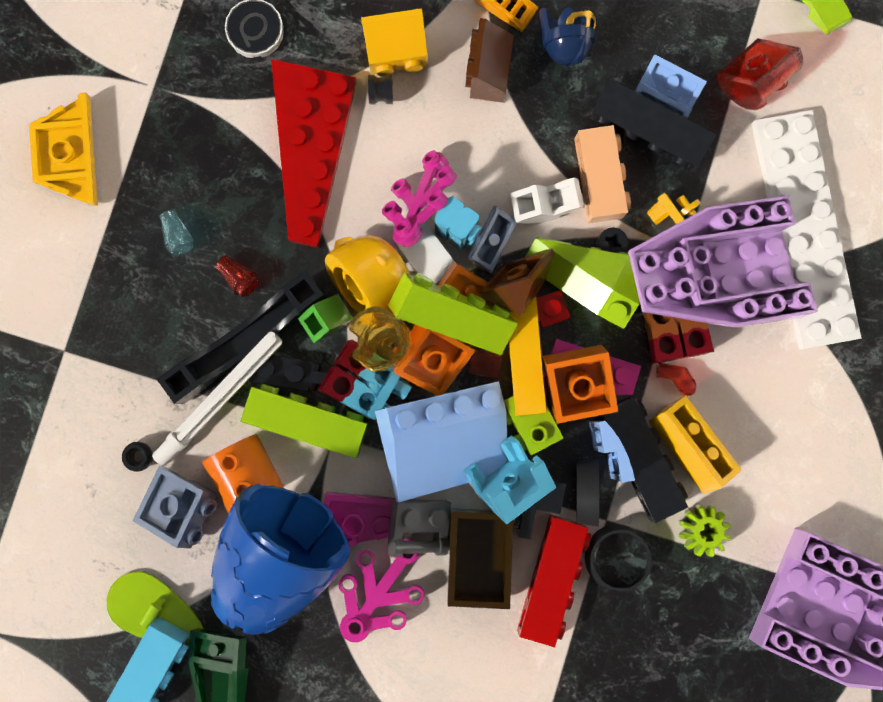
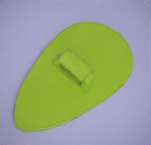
(141, 598)

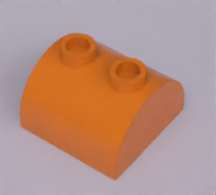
(241, 467)

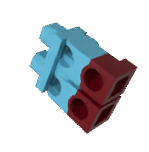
(364, 394)

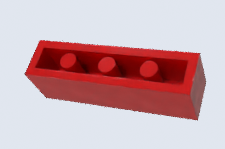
(552, 581)

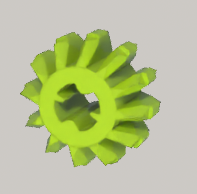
(713, 536)

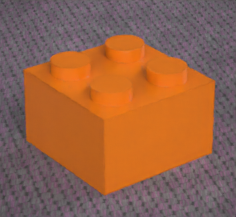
(580, 383)

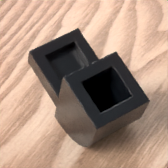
(551, 503)

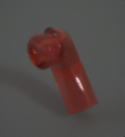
(680, 377)

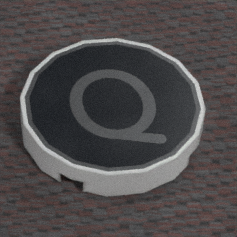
(254, 28)

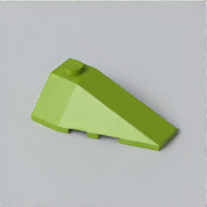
(593, 277)

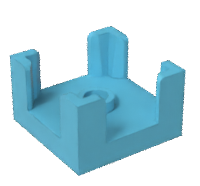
(514, 484)

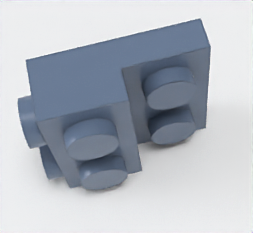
(175, 508)

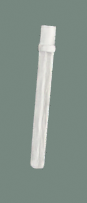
(179, 439)

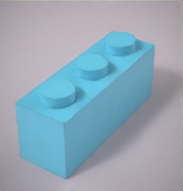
(151, 663)

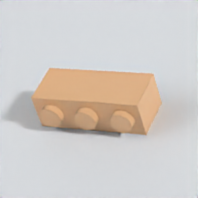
(602, 174)

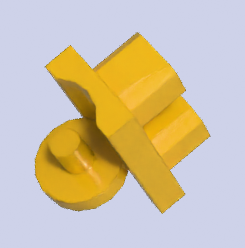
(666, 208)

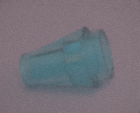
(175, 234)

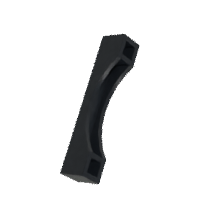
(217, 359)

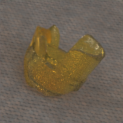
(376, 333)

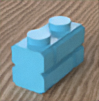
(457, 224)

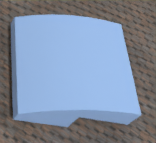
(670, 85)
(607, 441)

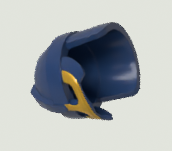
(568, 37)

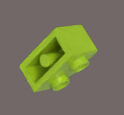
(533, 431)

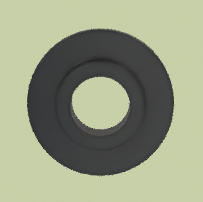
(129, 460)

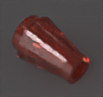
(238, 277)

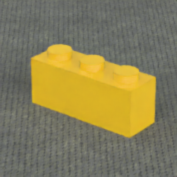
(695, 445)

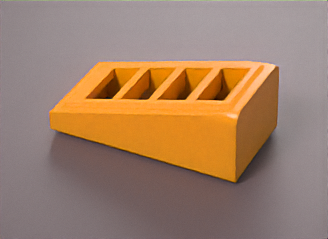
(509, 17)

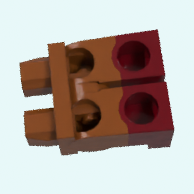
(676, 338)

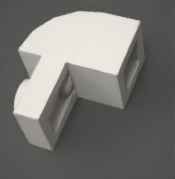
(547, 203)

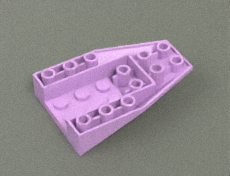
(723, 267)
(825, 612)

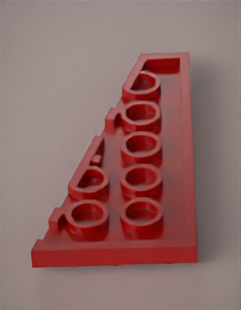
(311, 130)

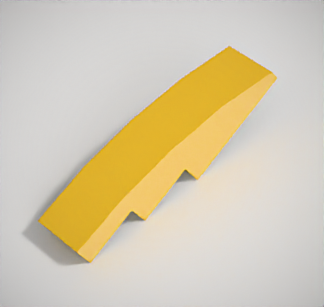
(527, 363)

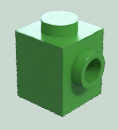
(331, 315)

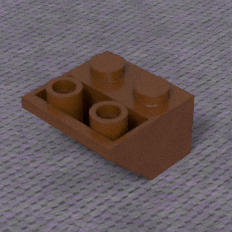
(489, 62)

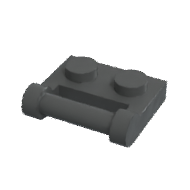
(419, 517)

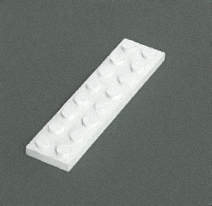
(795, 168)

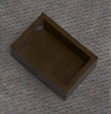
(479, 560)

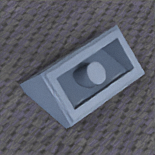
(492, 240)

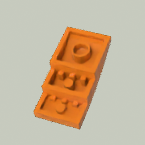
(435, 357)

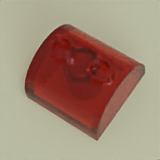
(759, 72)

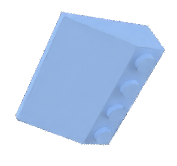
(440, 437)

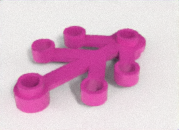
(408, 230)
(376, 597)

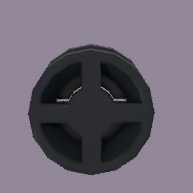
(380, 89)
(609, 245)

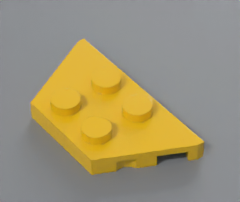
(65, 151)

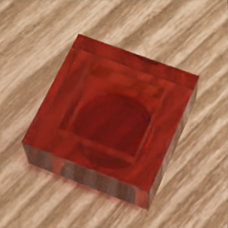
(485, 363)

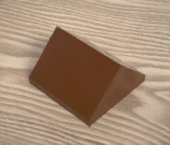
(518, 282)

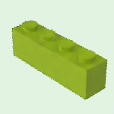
(452, 313)
(305, 422)

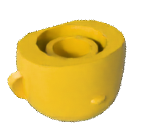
(365, 271)

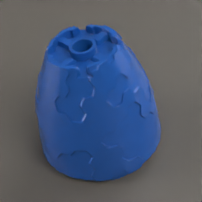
(274, 558)

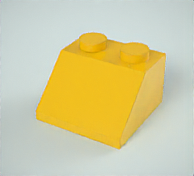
(395, 42)

